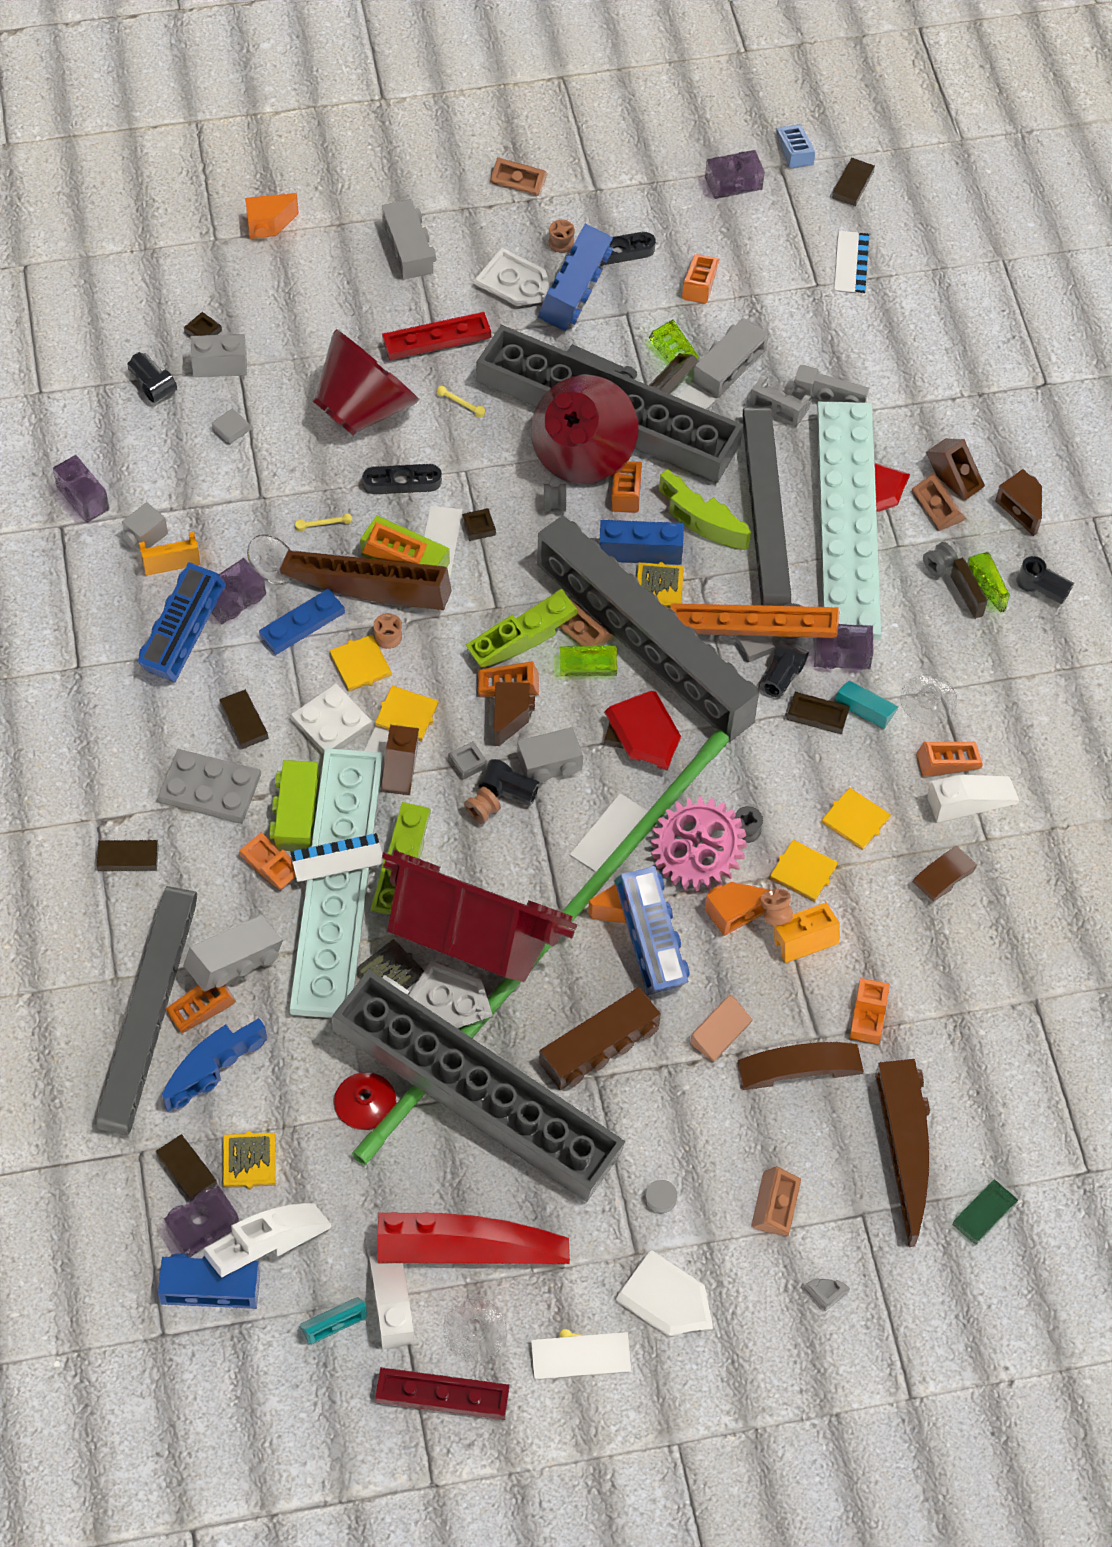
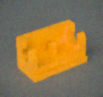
(169, 556)
(807, 932)

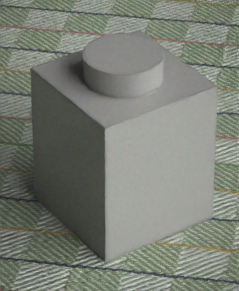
(144, 526)

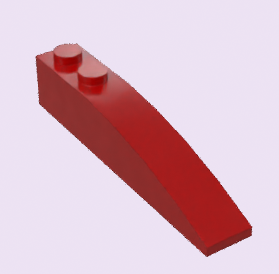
(465, 1240)

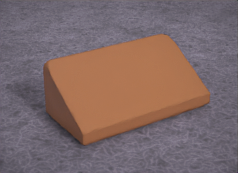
(518, 176)
(938, 502)
(586, 629)
(720, 1028)
(776, 1201)

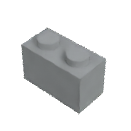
(219, 355)
(550, 755)

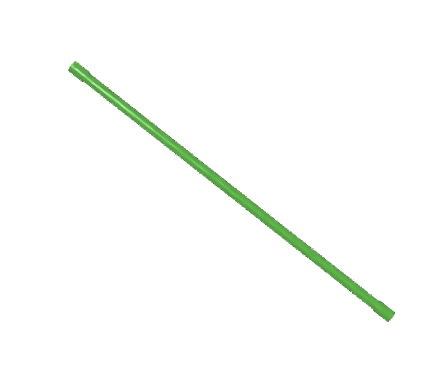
(374, 1140)

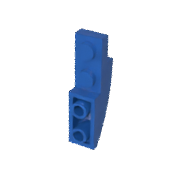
(201, 1067)

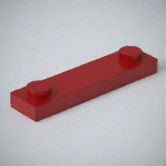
(436, 335)

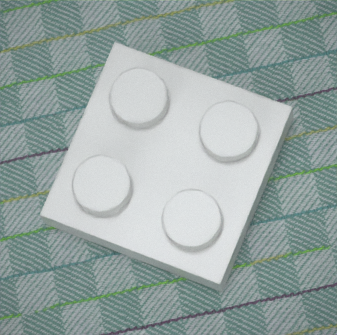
(331, 719)

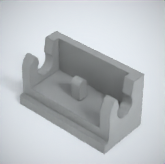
(782, 405)

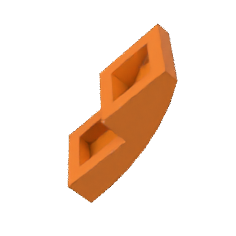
(268, 861)
(869, 1011)

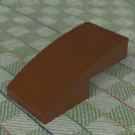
(944, 872)

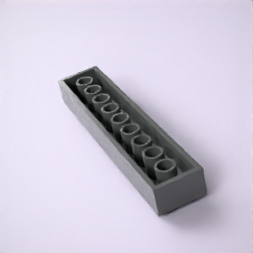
(667, 425)
(647, 627)
(477, 1085)

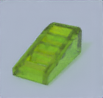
(672, 329)
(989, 579)

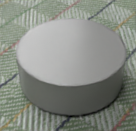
(661, 1196)

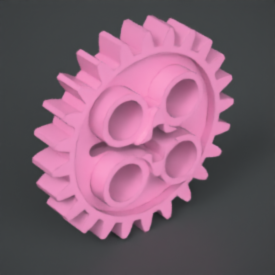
(707, 820)

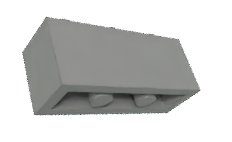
(408, 239)
(730, 357)
(233, 953)

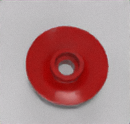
(364, 1113)

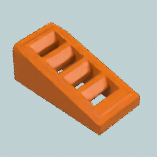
(700, 280)
(627, 488)
(388, 535)
(518, 671)
(932, 764)
(207, 1011)

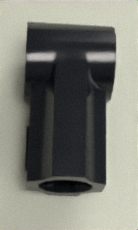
(154, 381)
(1043, 580)
(785, 664)
(503, 781)

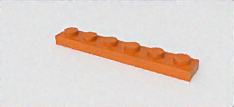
(759, 620)

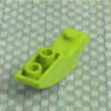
(707, 519)
(522, 633)
(408, 839)

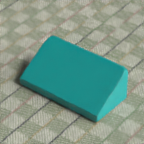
(866, 704)
(334, 1320)

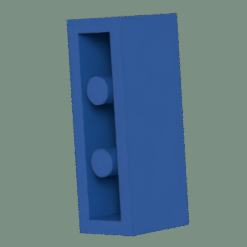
(642, 541)
(196, 1283)

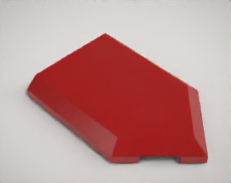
(888, 486)
(645, 729)

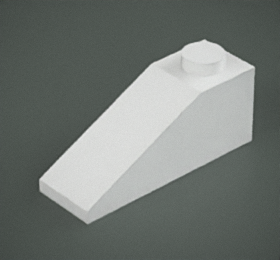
(969, 795)
(392, 1304)

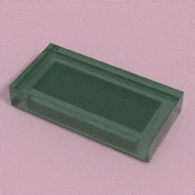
(985, 1212)

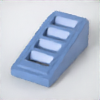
(800, 157)

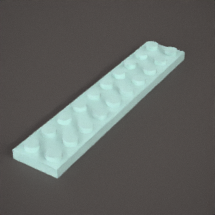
(848, 513)
(336, 902)

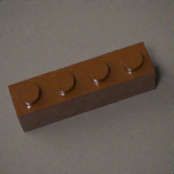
(599, 1039)

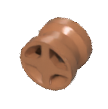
(561, 236)
(385, 624)
(482, 805)
(777, 907)

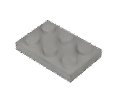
(209, 786)

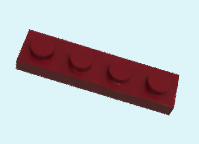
(442, 1393)

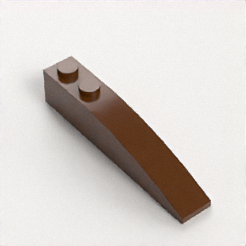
(372, 578)
(907, 1135)

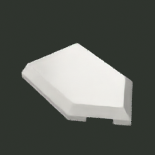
(514, 279)
(452, 995)
(666, 1297)

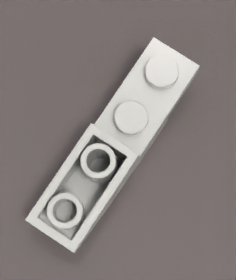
(266, 1232)

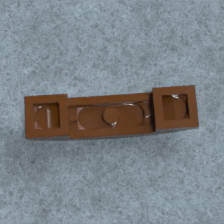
(799, 1061)

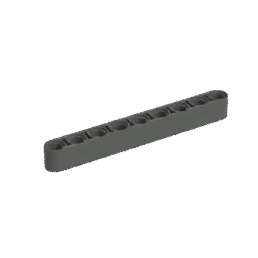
(766, 507)
(146, 1011)

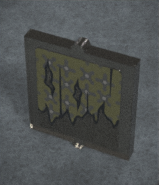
(394, 963)

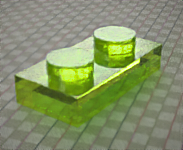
(588, 661)

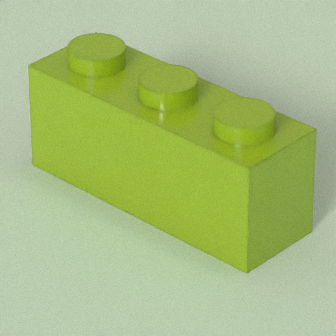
(434, 553)
(295, 805)

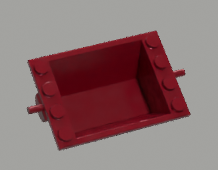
(469, 919)

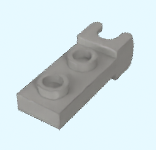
(827, 388)

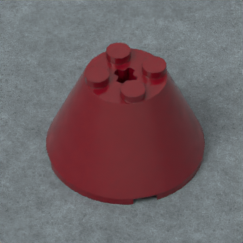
(358, 387)
(584, 429)

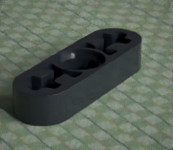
(638, 250)
(411, 486)

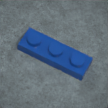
(301, 621)

